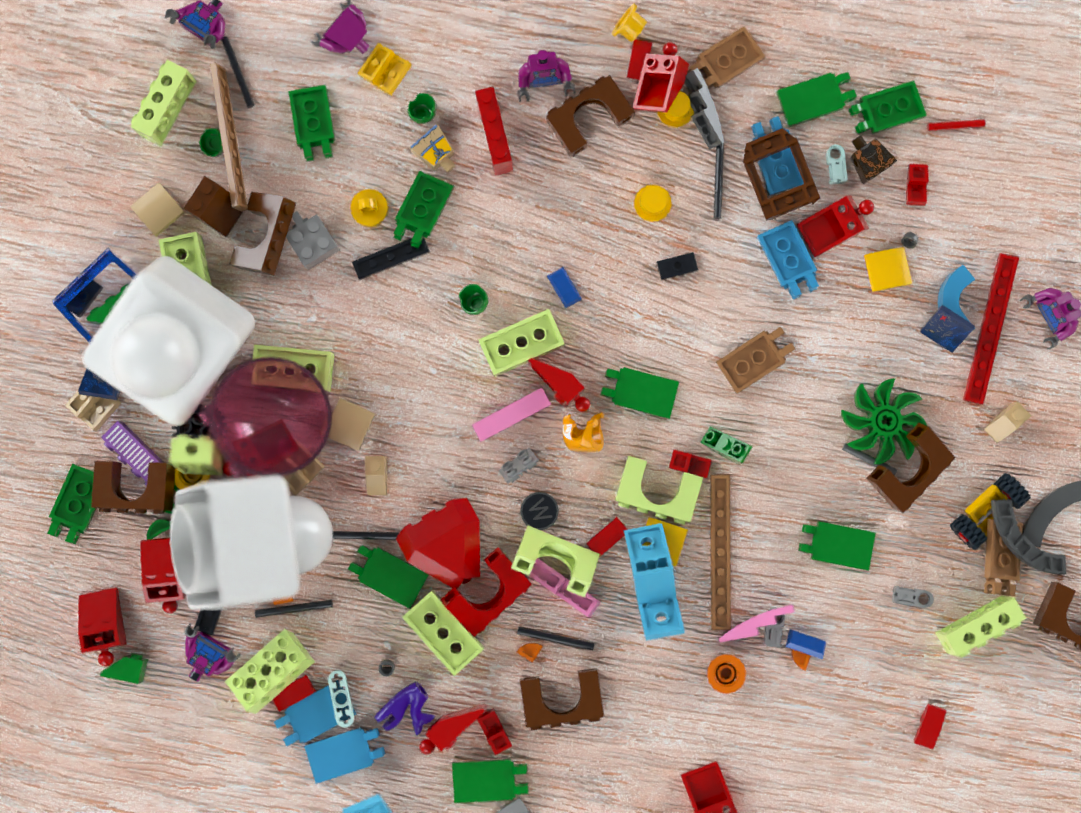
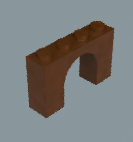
(603, 93)
(266, 255)
(934, 460)
(156, 497)
(1053, 614)
(538, 714)

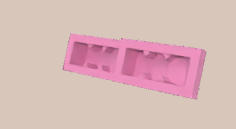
(511, 414)
(558, 584)

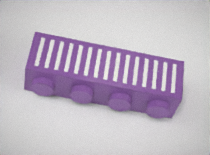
(130, 449)

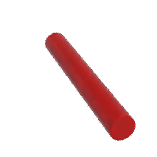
(956, 125)

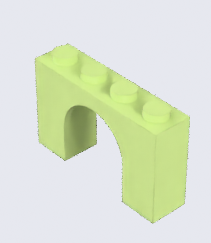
(679, 508)
(578, 559)

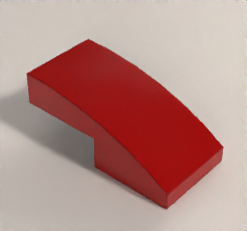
(639, 51)
(917, 184)
(690, 464)
(607, 537)
(294, 693)
(930, 726)
(494, 731)

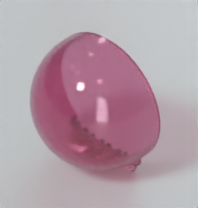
(269, 417)

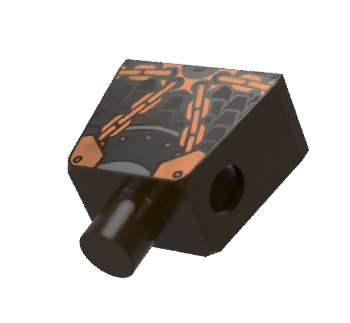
(870, 159)

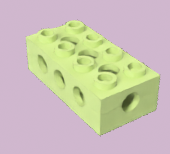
(168, 103)
(192, 245)
(522, 330)
(321, 360)
(196, 456)
(980, 626)
(440, 645)
(258, 668)

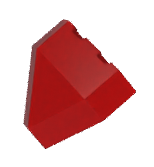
(445, 543)

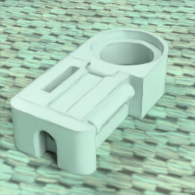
(837, 167)

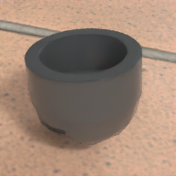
(908, 244)
(386, 671)

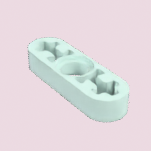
(338, 714)

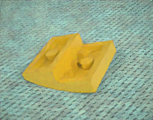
(384, 69)
(888, 269)
(674, 536)

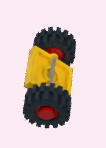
(974, 529)

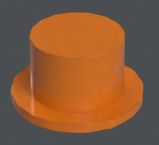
(726, 673)

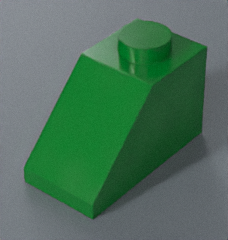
(128, 669)

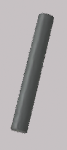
(867, 458)

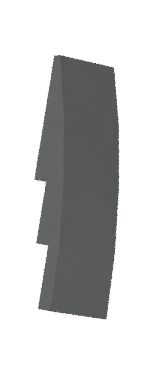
(705, 114)

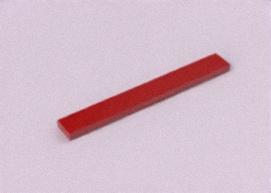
(991, 329)

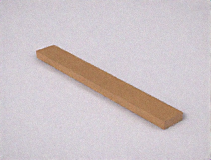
(228, 137)
(720, 552)

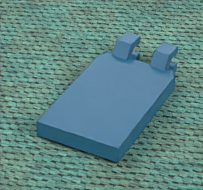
(779, 169)
(789, 258)
(313, 715)
(342, 754)

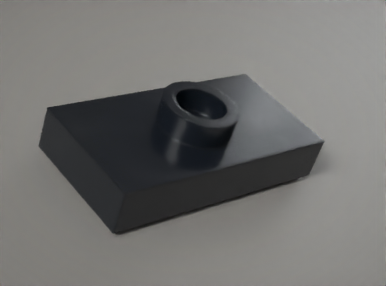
(677, 266)
(84, 298)

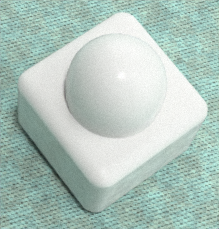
(168, 340)
(245, 541)

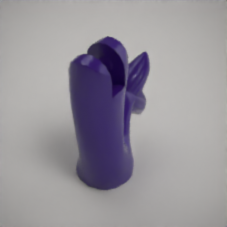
(410, 695)

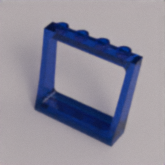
(82, 281)

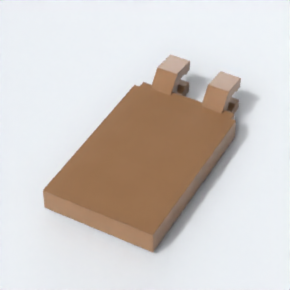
(728, 58)
(754, 360)
(1000, 564)

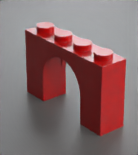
(494, 131)
(477, 616)

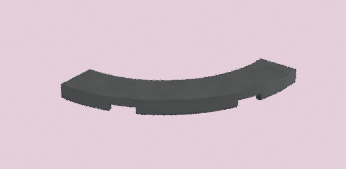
(1048, 509)
(1020, 545)

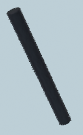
(237, 72)
(718, 181)
(365, 535)
(293, 608)
(555, 638)

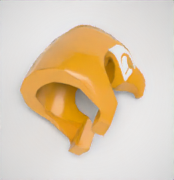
(583, 440)

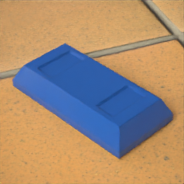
(564, 287)
(806, 644)

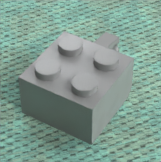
(311, 240)

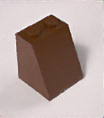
(213, 207)

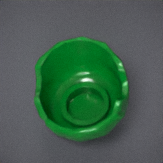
(422, 108)
(211, 142)
(473, 299)

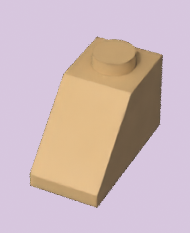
(1007, 421)
(376, 475)

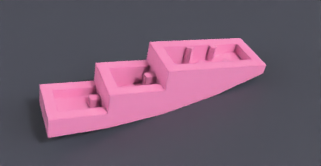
(750, 627)

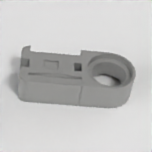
(910, 597)
(773, 632)

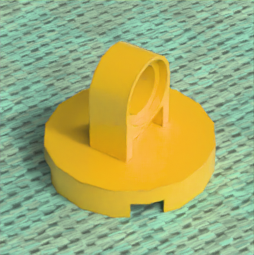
(369, 208)

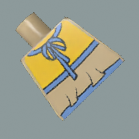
(434, 150)

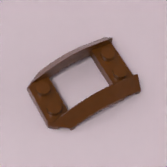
(790, 199)

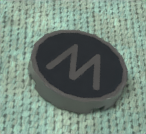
(539, 510)

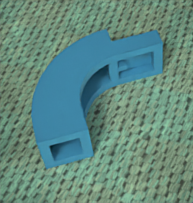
(952, 288)

